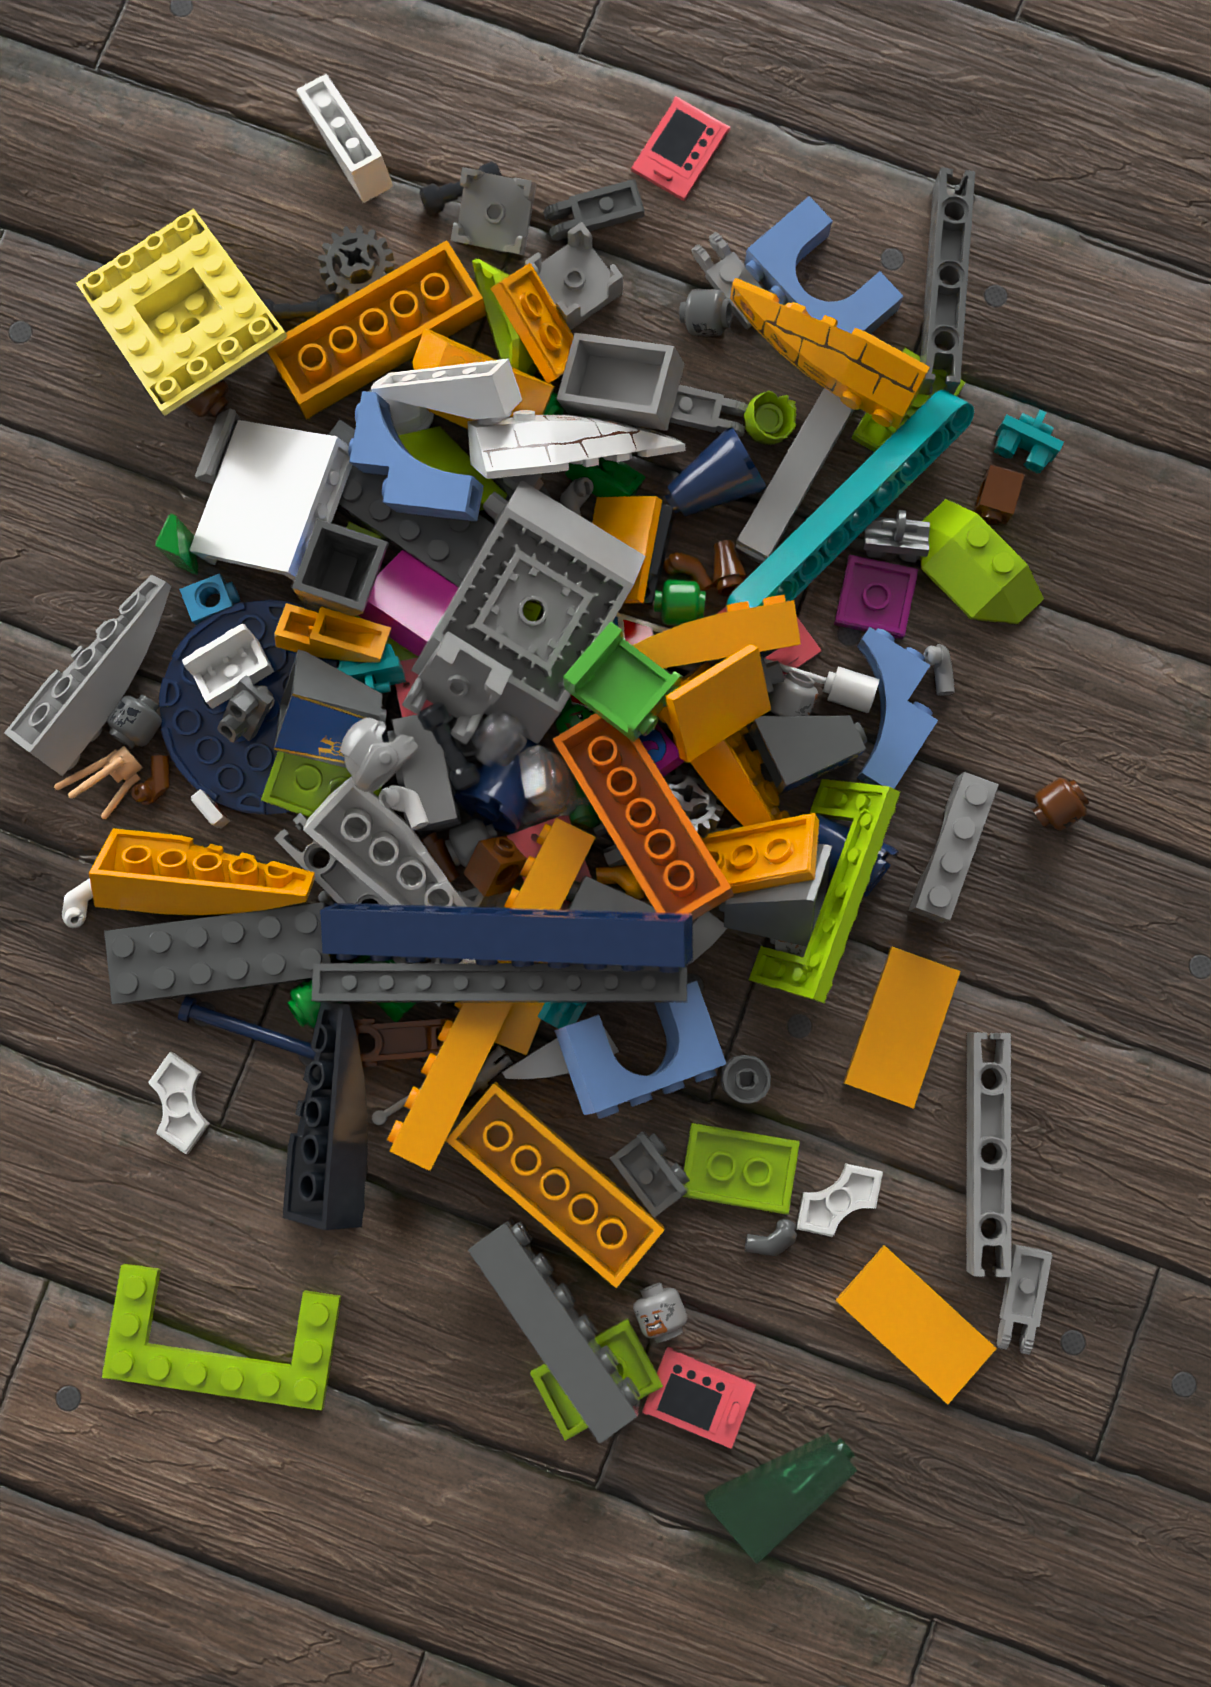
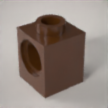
(998, 495)
(495, 866)

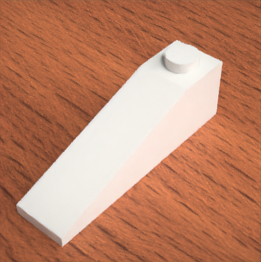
(346, 138)
(463, 390)

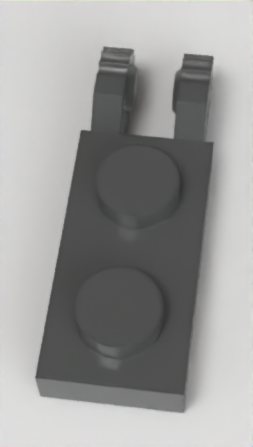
(597, 208)

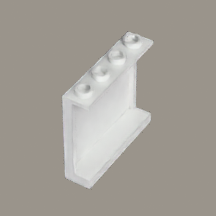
(271, 497)

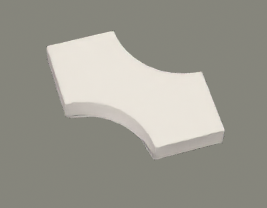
(181, 1118)
(823, 1210)

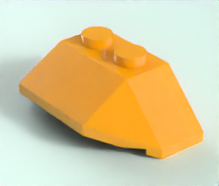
(439, 351)

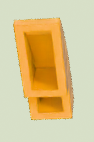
(331, 635)

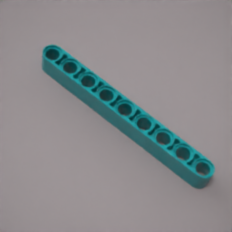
(858, 500)

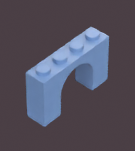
(781, 248)
(604, 1083)

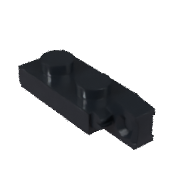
(661, 543)

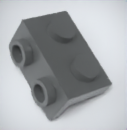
(650, 1173)

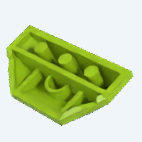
(504, 335)
(978, 567)

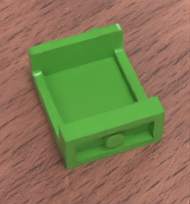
(621, 683)

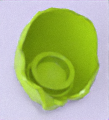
(770, 418)

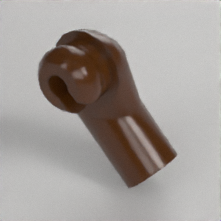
(689, 566)
(155, 785)

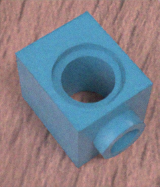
(197, 594)

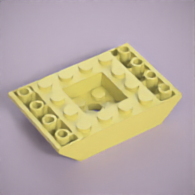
(181, 311)

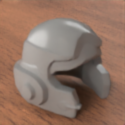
(369, 758)

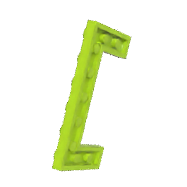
(870, 812)
(137, 1361)

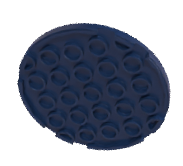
(225, 770)

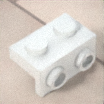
(225, 662)

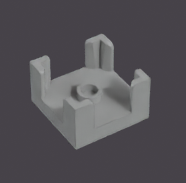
(494, 211)
(578, 278)
(462, 681)

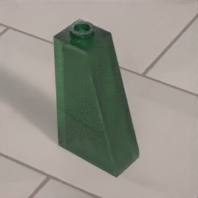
(780, 1494)

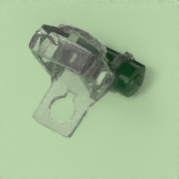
(553, 789)

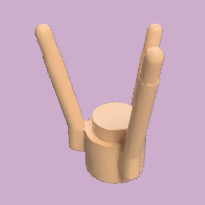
(118, 764)

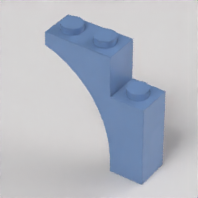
(409, 484)
(902, 724)

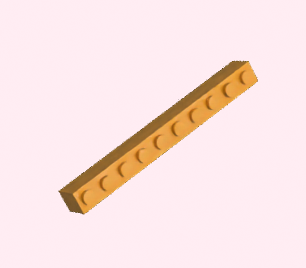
(477, 1024)

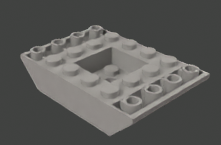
(564, 565)

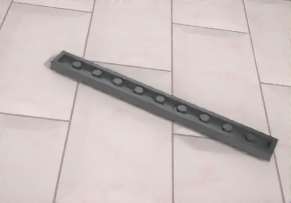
(493, 984)

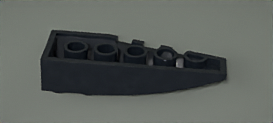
(331, 1144)

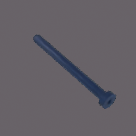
(191, 1010)

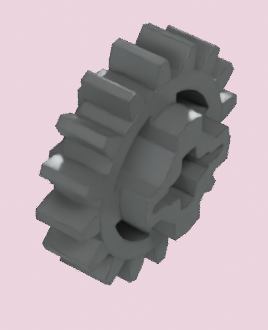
(353, 250)
(696, 800)

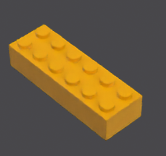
(376, 329)
(555, 1184)

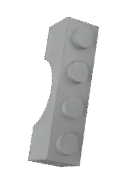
(953, 853)

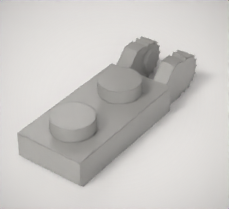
(725, 271)
(702, 410)
(1024, 1295)

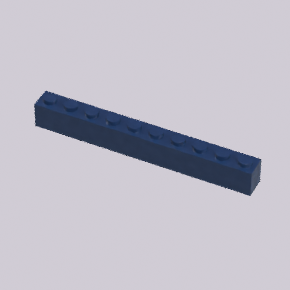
(509, 935)

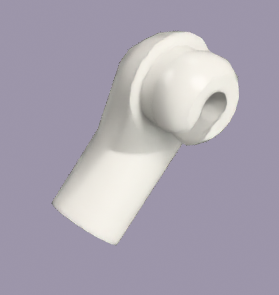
(405, 801)
(76, 904)

